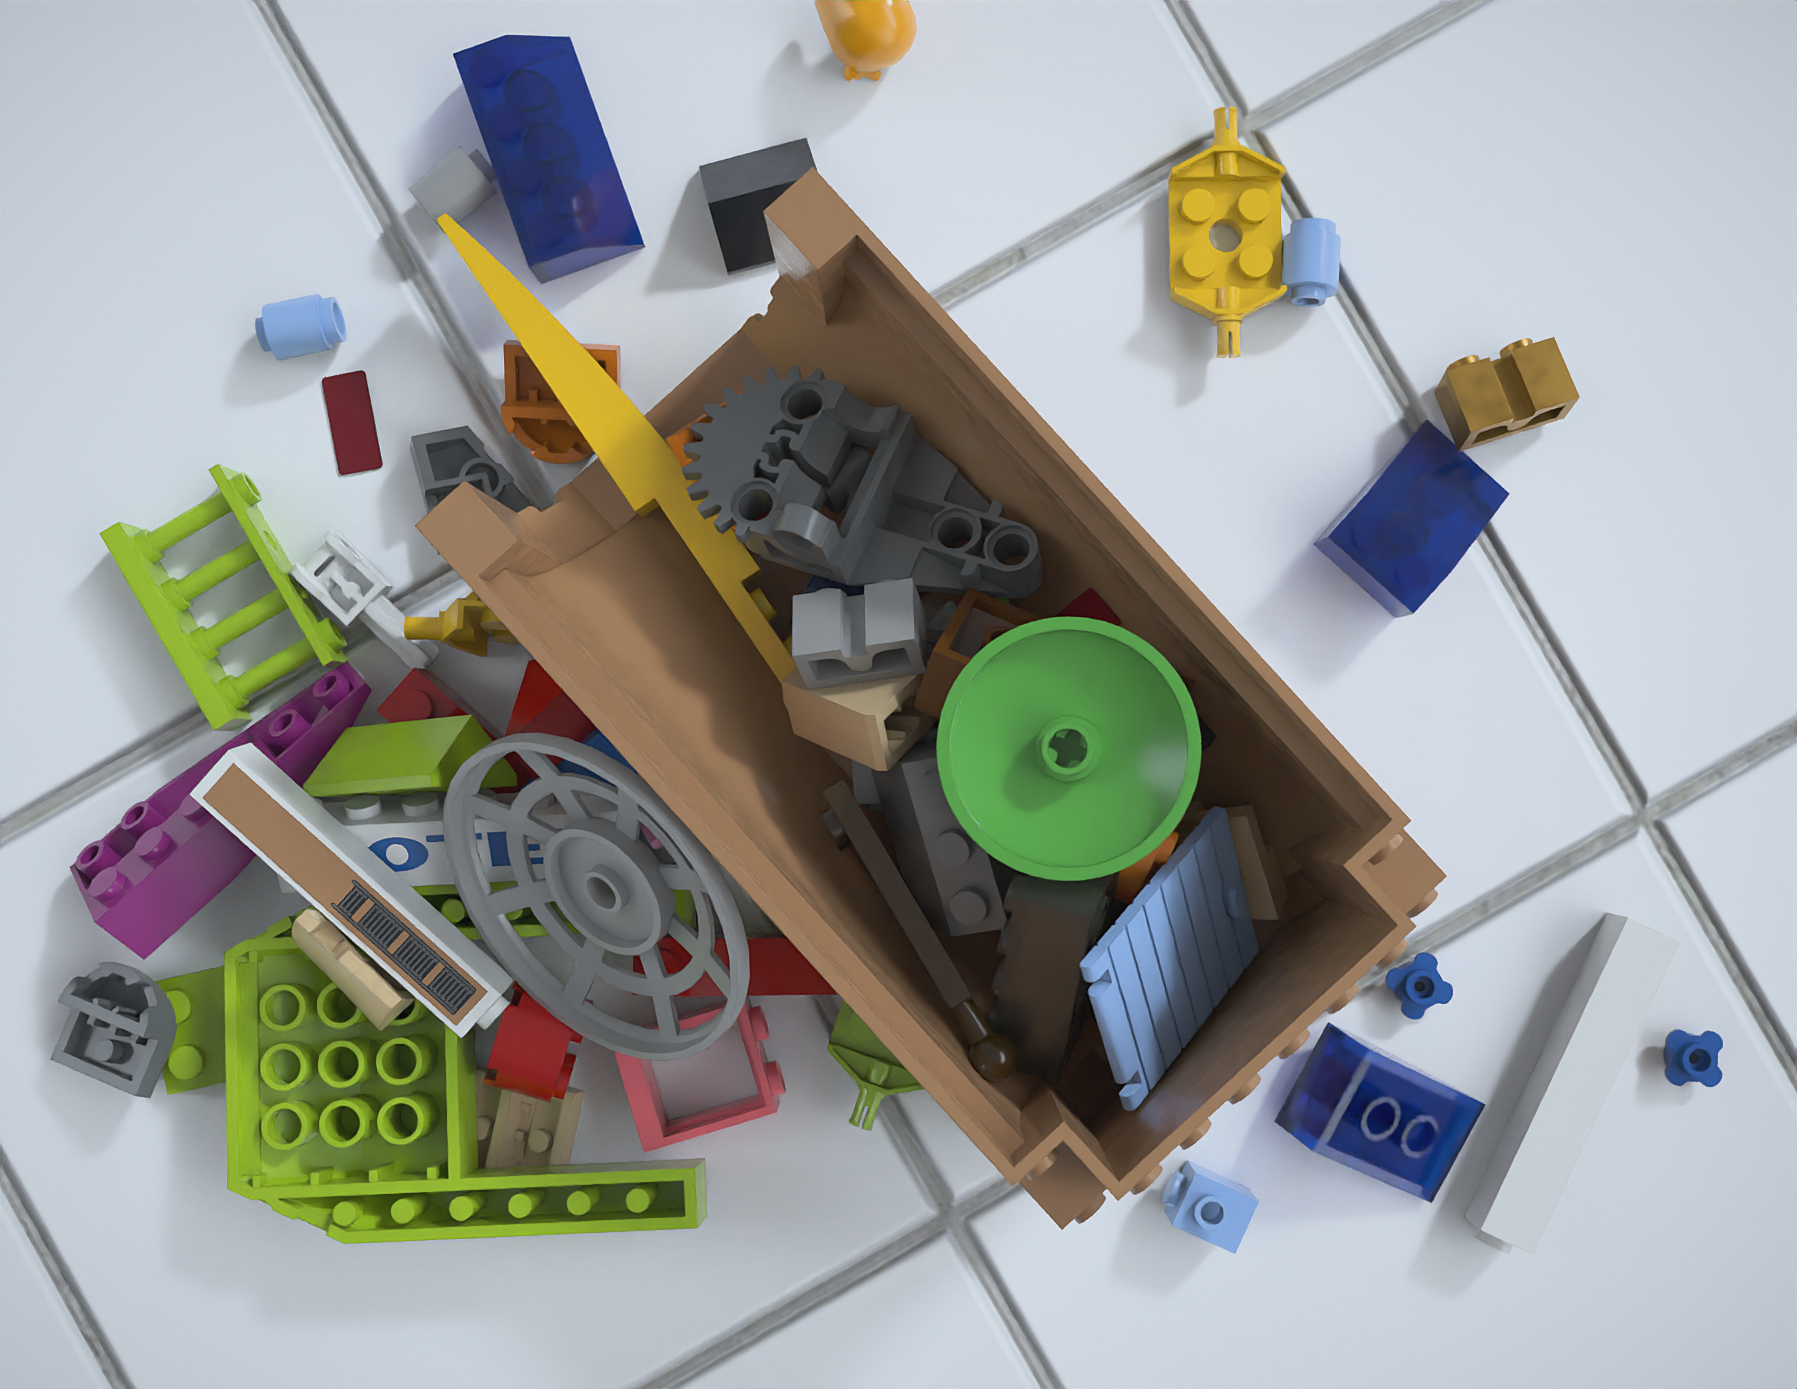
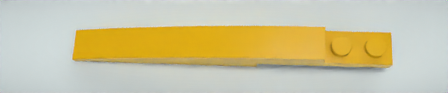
(626, 444)

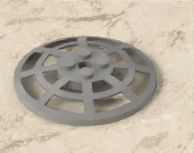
(579, 870)

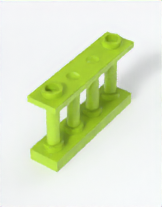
(168, 600)

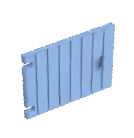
(1171, 957)

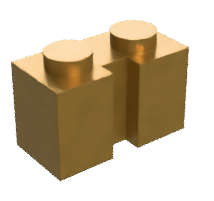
(1505, 395)

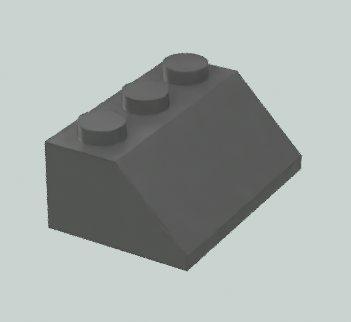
(943, 867)

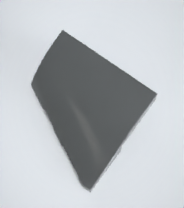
(457, 455)

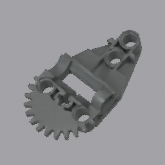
(902, 518)

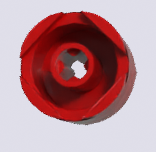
(531, 1050)

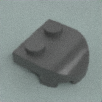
(117, 1028)

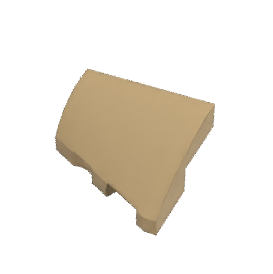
(356, 975)

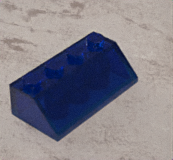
(549, 153)

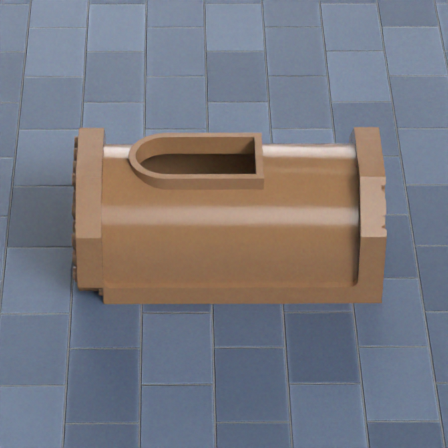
(697, 711)

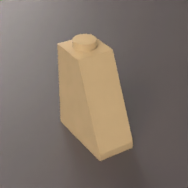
(859, 720)

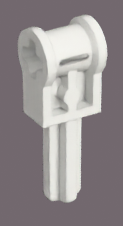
(356, 594)

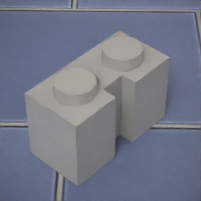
(859, 635)

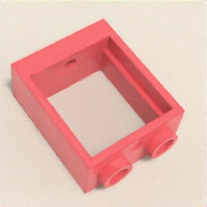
(646, 1100)

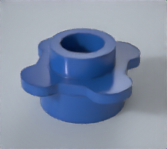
(1422, 969)
(1677, 1053)

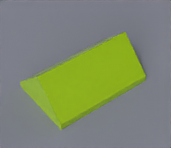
(404, 759)

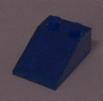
(1413, 521)
(1378, 1113)

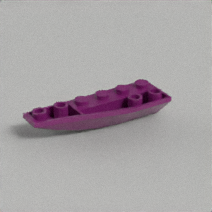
(173, 852)

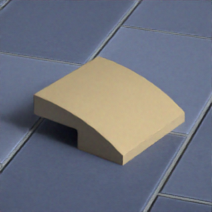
(523, 1129)

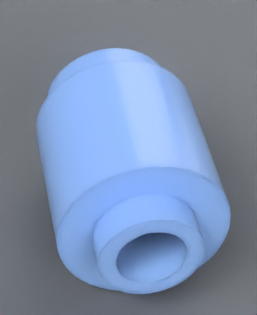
(1311, 261)
(300, 326)

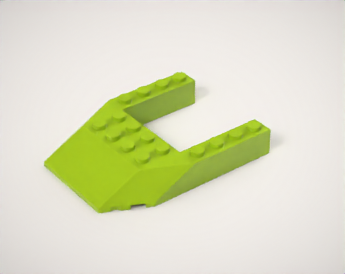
(381, 1126)

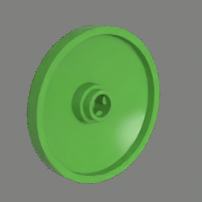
(1068, 748)

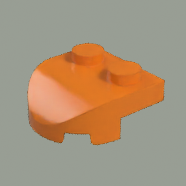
(536, 413)

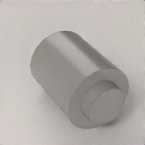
(455, 186)

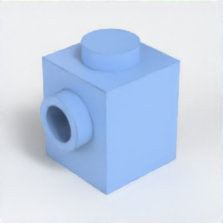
(1209, 1206)

